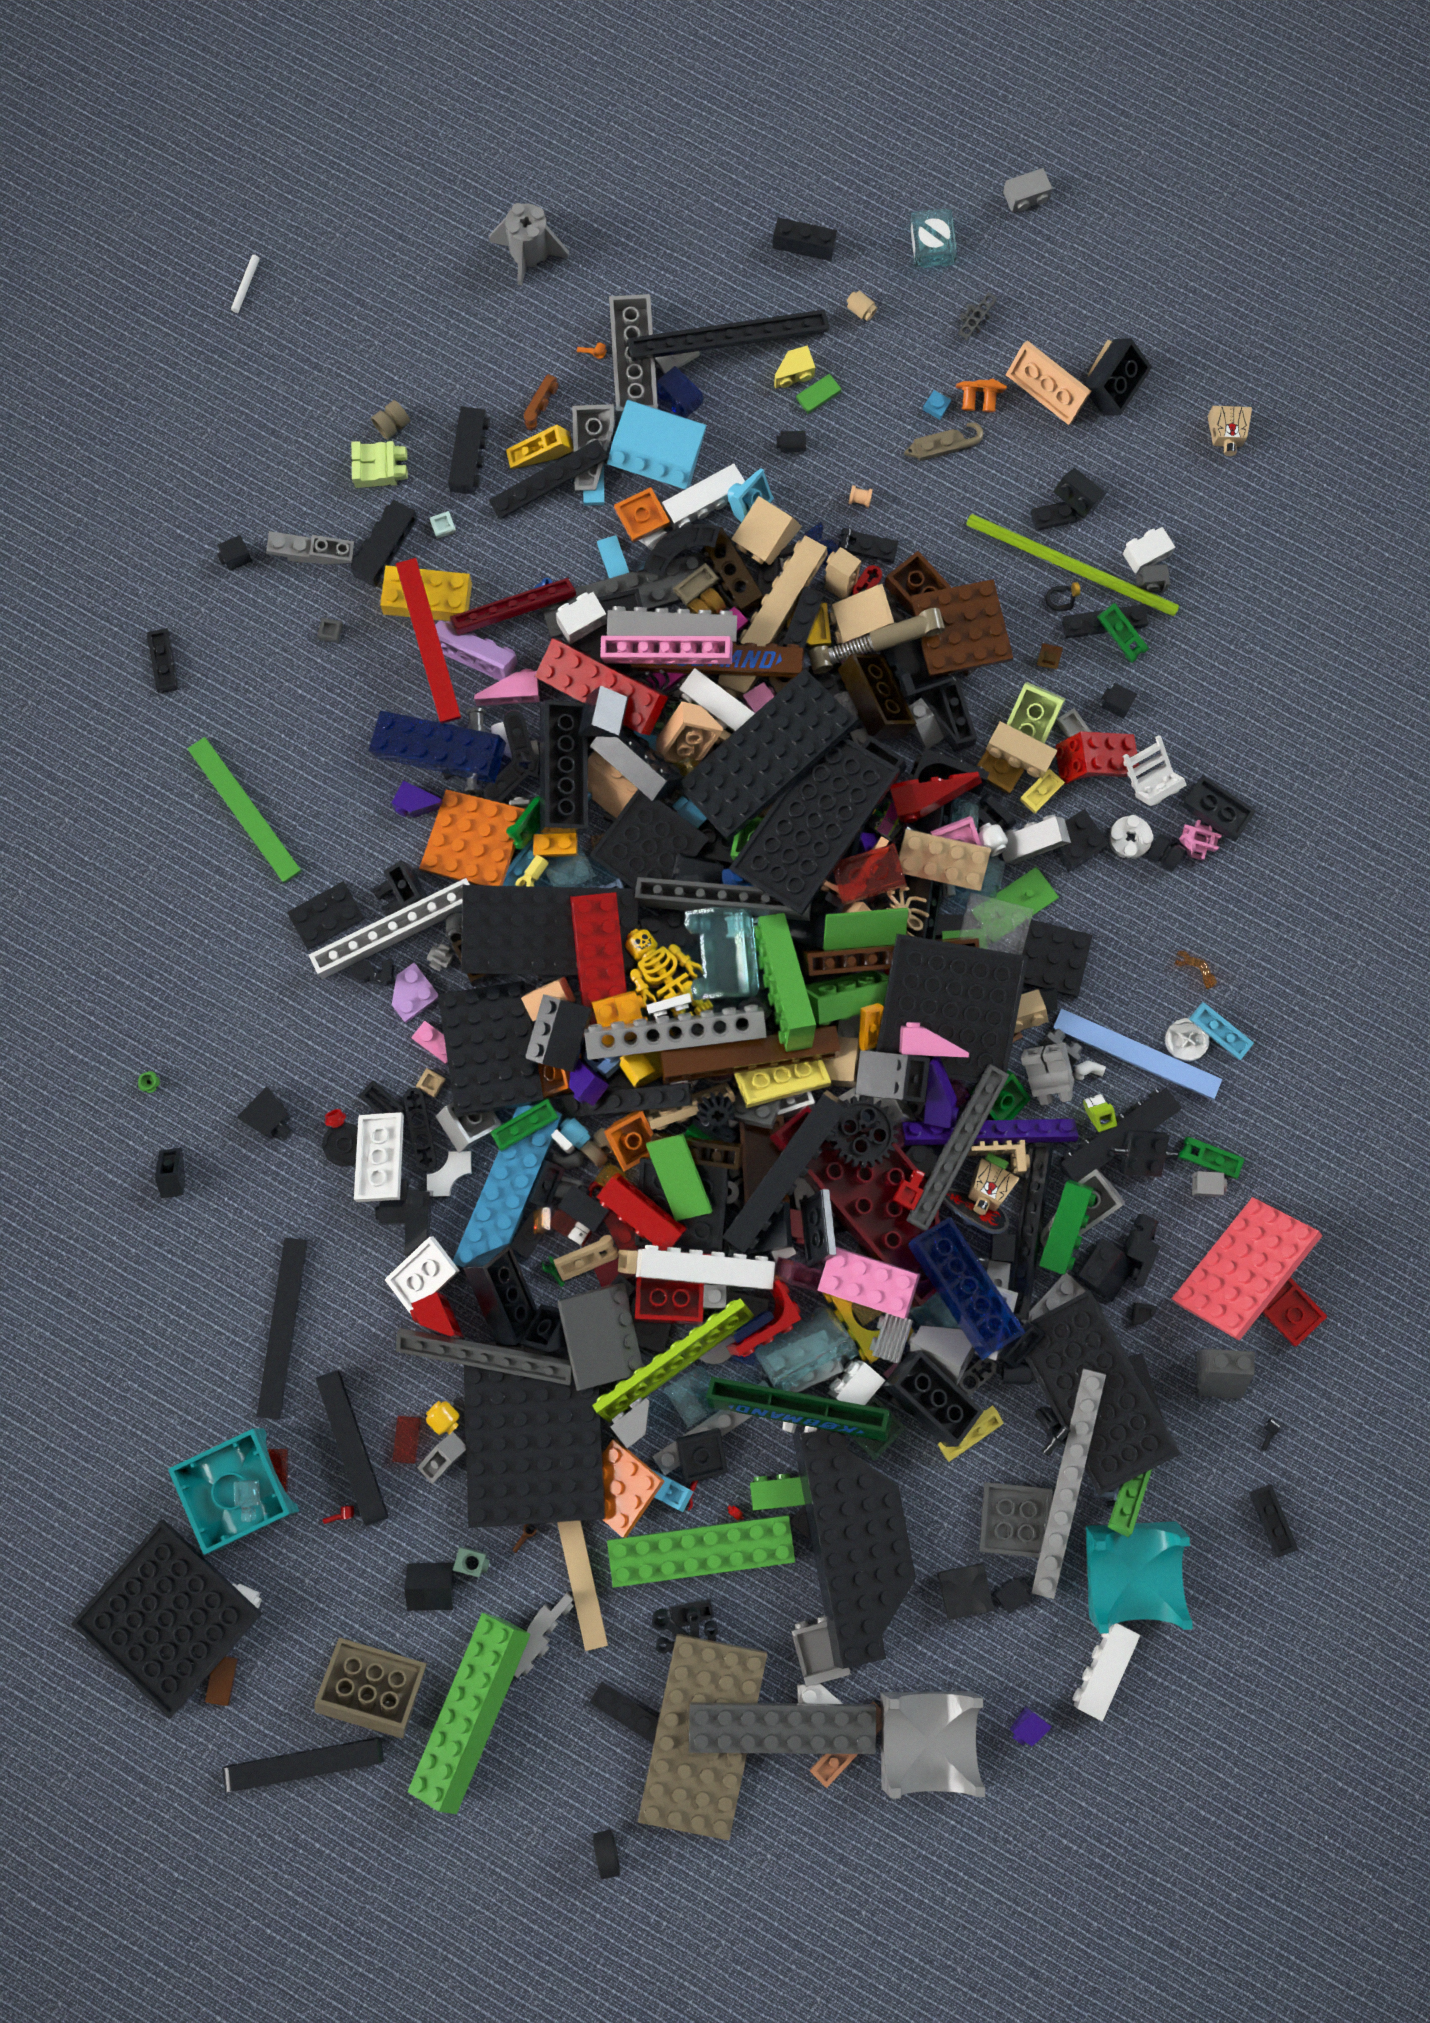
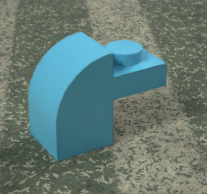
(673, 1493)

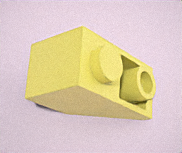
(795, 367)

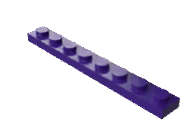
(995, 1130)

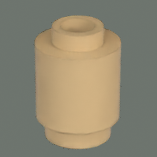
(861, 305)

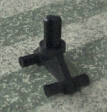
(1053, 1428)

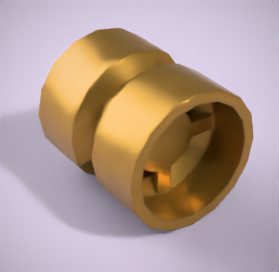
(708, 601)

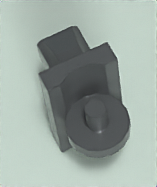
(1056, 1038)

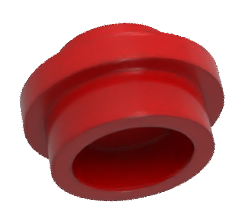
(335, 1118)

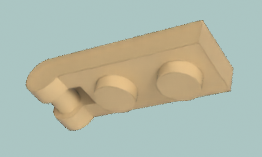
(586, 1258)

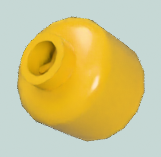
(442, 1418)

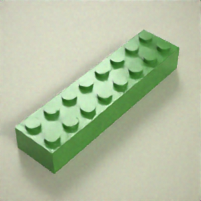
(700, 1550)
(469, 1713)

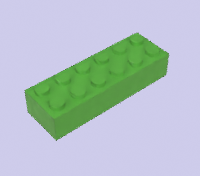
(784, 982)

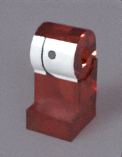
(570, 1227)

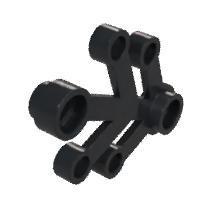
(667, 1623)

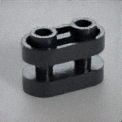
(997, 811)

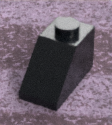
(170, 1173)

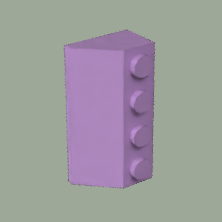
(476, 652)

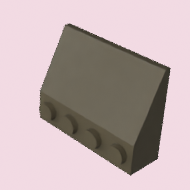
(370, 1688)

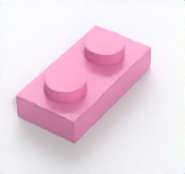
(431, 1040)

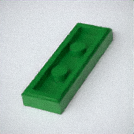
(524, 1125)

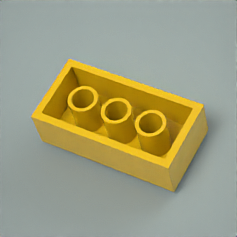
(446, 593)

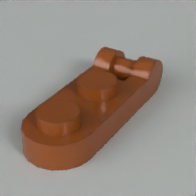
(540, 401)

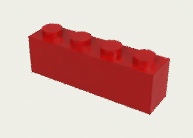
(640, 1212)

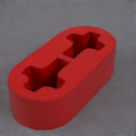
(863, 580)

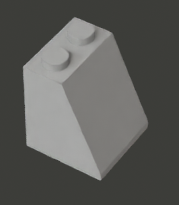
(945, 1348)

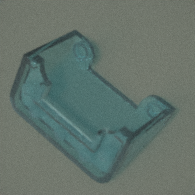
(805, 1348)

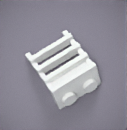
(1157, 783)

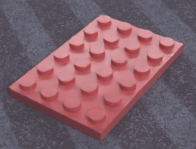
(1246, 1268)

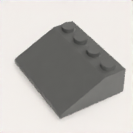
(600, 1335)

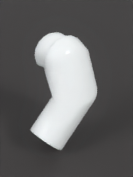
(1088, 1067)

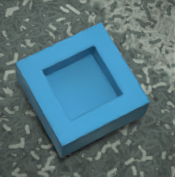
(937, 405)

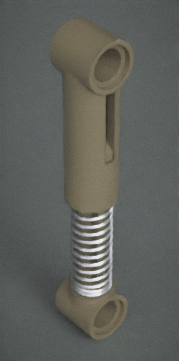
(926, 624)

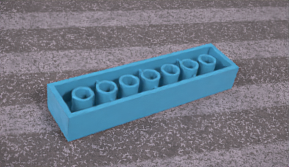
(505, 1193)

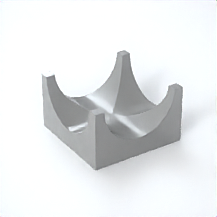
(929, 1742)

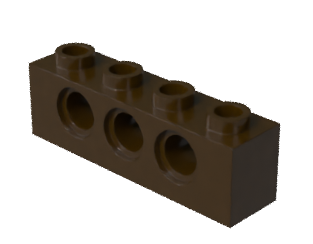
(752, 596)
(711, 1152)

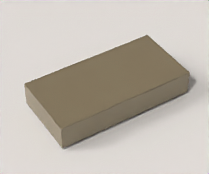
(695, 584)

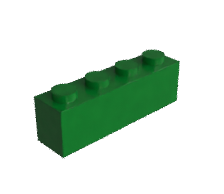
(1066, 1227)

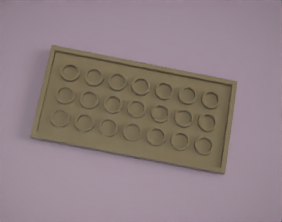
(698, 1789)

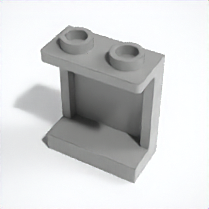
(815, 1652)

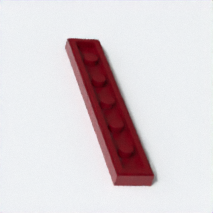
(513, 606)

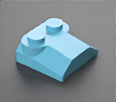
(744, 495)

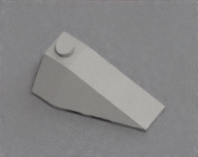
(589, 424)

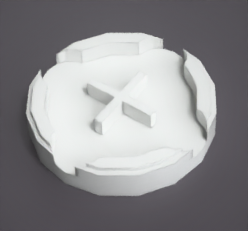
(1186, 1040)

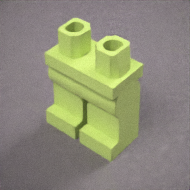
(377, 464)

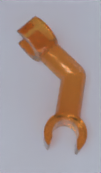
(1208, 978)

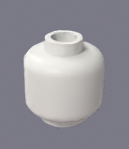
(993, 837)

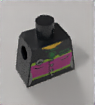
(884, 821)

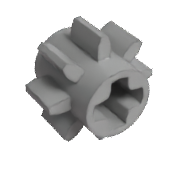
(440, 957)

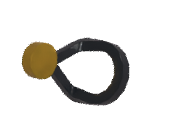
(1075, 589)

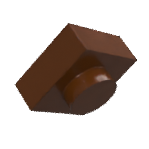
(1049, 656)

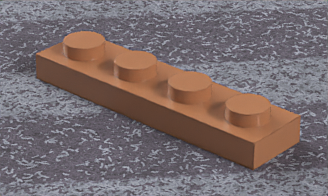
(831, 1765)

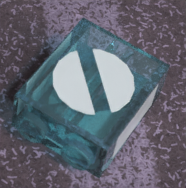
(933, 238)

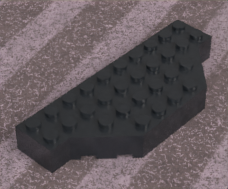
(856, 1544)

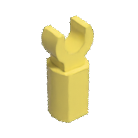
(533, 872)

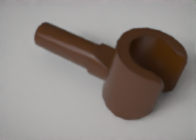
(523, 1538)

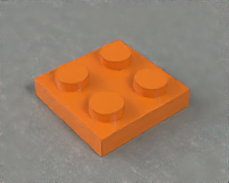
(642, 515)

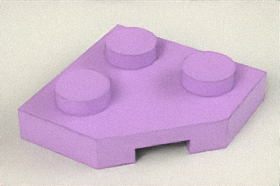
(412, 993)

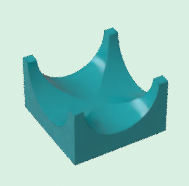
(208, 1490)
(1136, 1575)

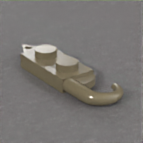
(943, 443)

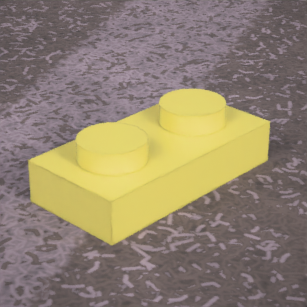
(1041, 791)

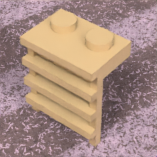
(1018, 1158)

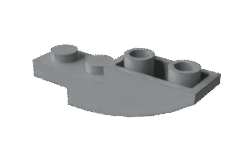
(310, 550)
(538, 1641)

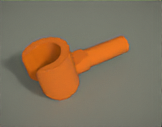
(599, 351)

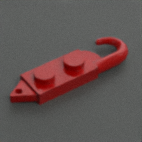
(622, 1233)

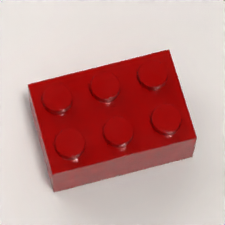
(669, 1301)

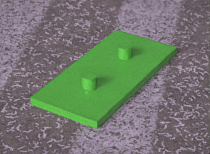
(1029, 891)
(864, 928)
(679, 1177)

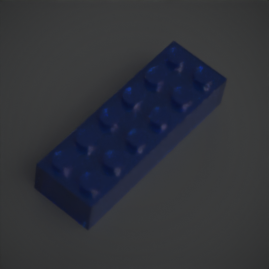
(437, 746)
(966, 1288)

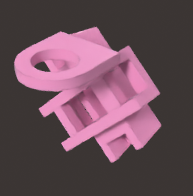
(1197, 843)

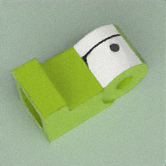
(1099, 1110)

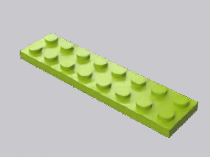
(673, 1361)

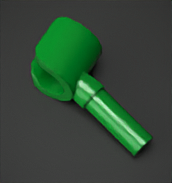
(551, 1269)

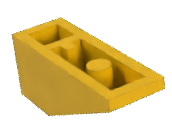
(541, 447)

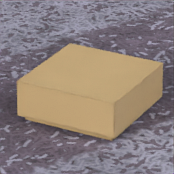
(430, 1083)

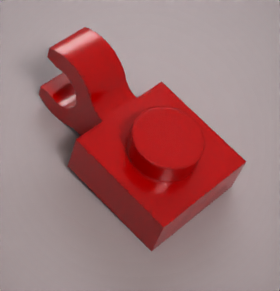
(908, 1192)

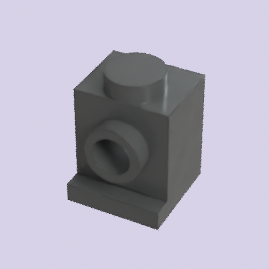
(1153, 578)

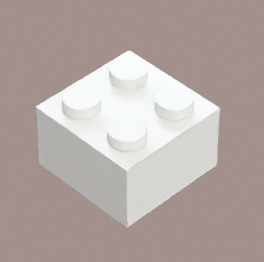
(580, 617)
(856, 1383)

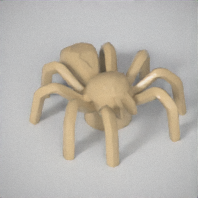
(912, 921)

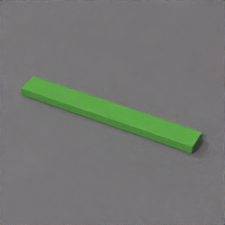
(244, 810)

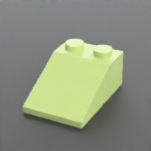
(1035, 712)

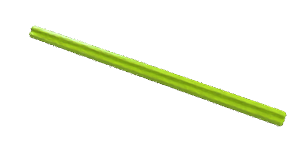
(1072, 565)

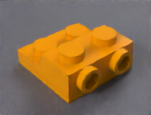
(617, 1008)

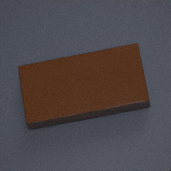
(222, 1682)

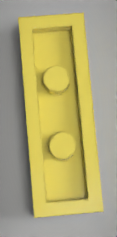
(984, 1425)

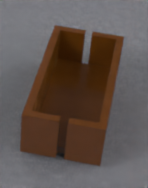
(758, 1155)

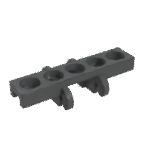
(977, 311)

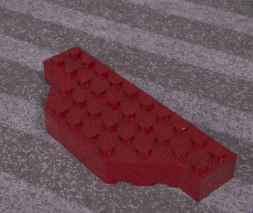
(865, 1202)

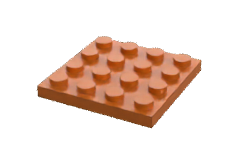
(471, 840)

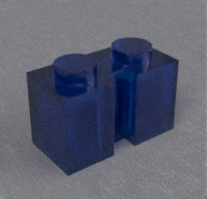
(680, 392)

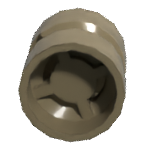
(390, 419)
(598, 1149)

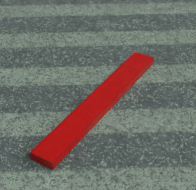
(428, 640)

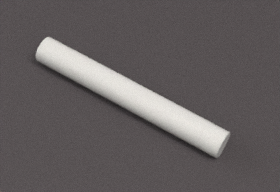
(245, 283)

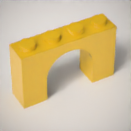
(860, 1335)

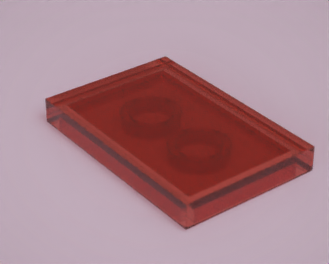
(869, 874)

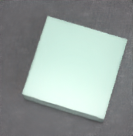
(442, 524)

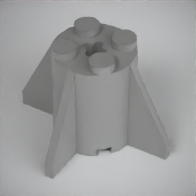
(527, 237)

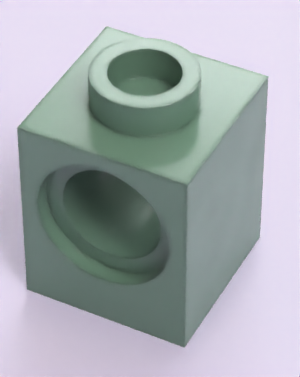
(461, 1562)

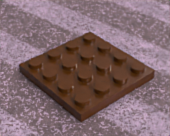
(973, 628)

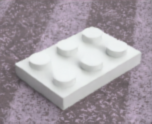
(422, 1273)

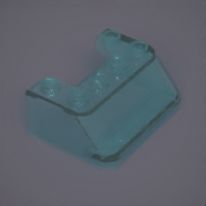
(726, 953)

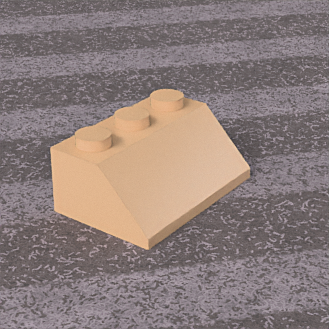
(688, 734)
(608, 785)

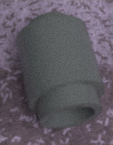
(454, 927)

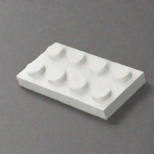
(379, 1157)

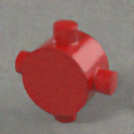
(735, 1512)

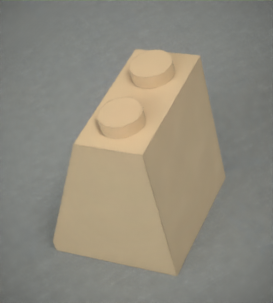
(765, 531)
(860, 615)
(844, 1068)

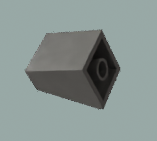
(1224, 1372)

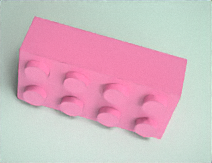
(869, 1282)

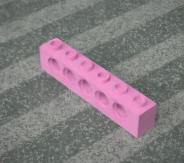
(666, 649)

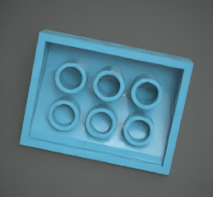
(657, 444)

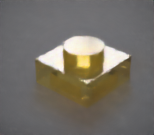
(606, 1174)

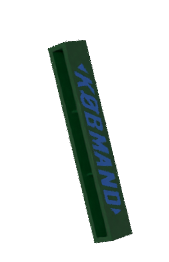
(799, 1408)

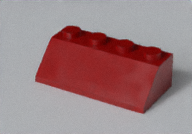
(436, 1313)

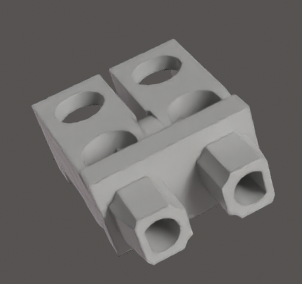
(1049, 1072)

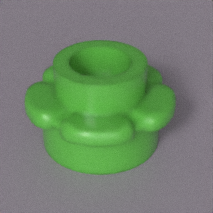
(142, 1082)

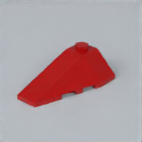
(918, 799)

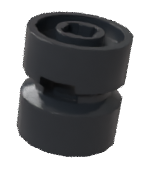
(1165, 852)

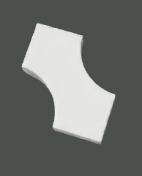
(455, 1167)

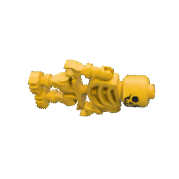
(643, 949)

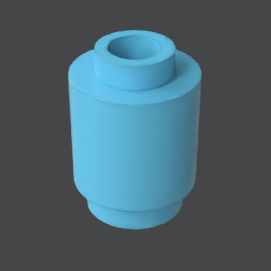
(574, 1132)

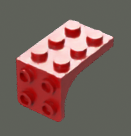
(1094, 755)
(1293, 1313)
(785, 1315)

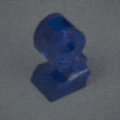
(816, 533)

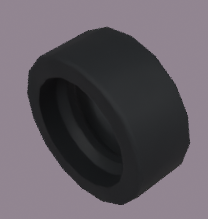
(606, 1854)

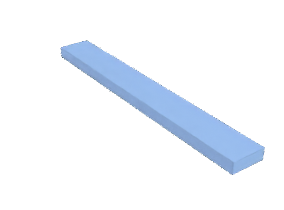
(1137, 1054)

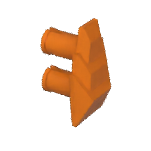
(988, 387)

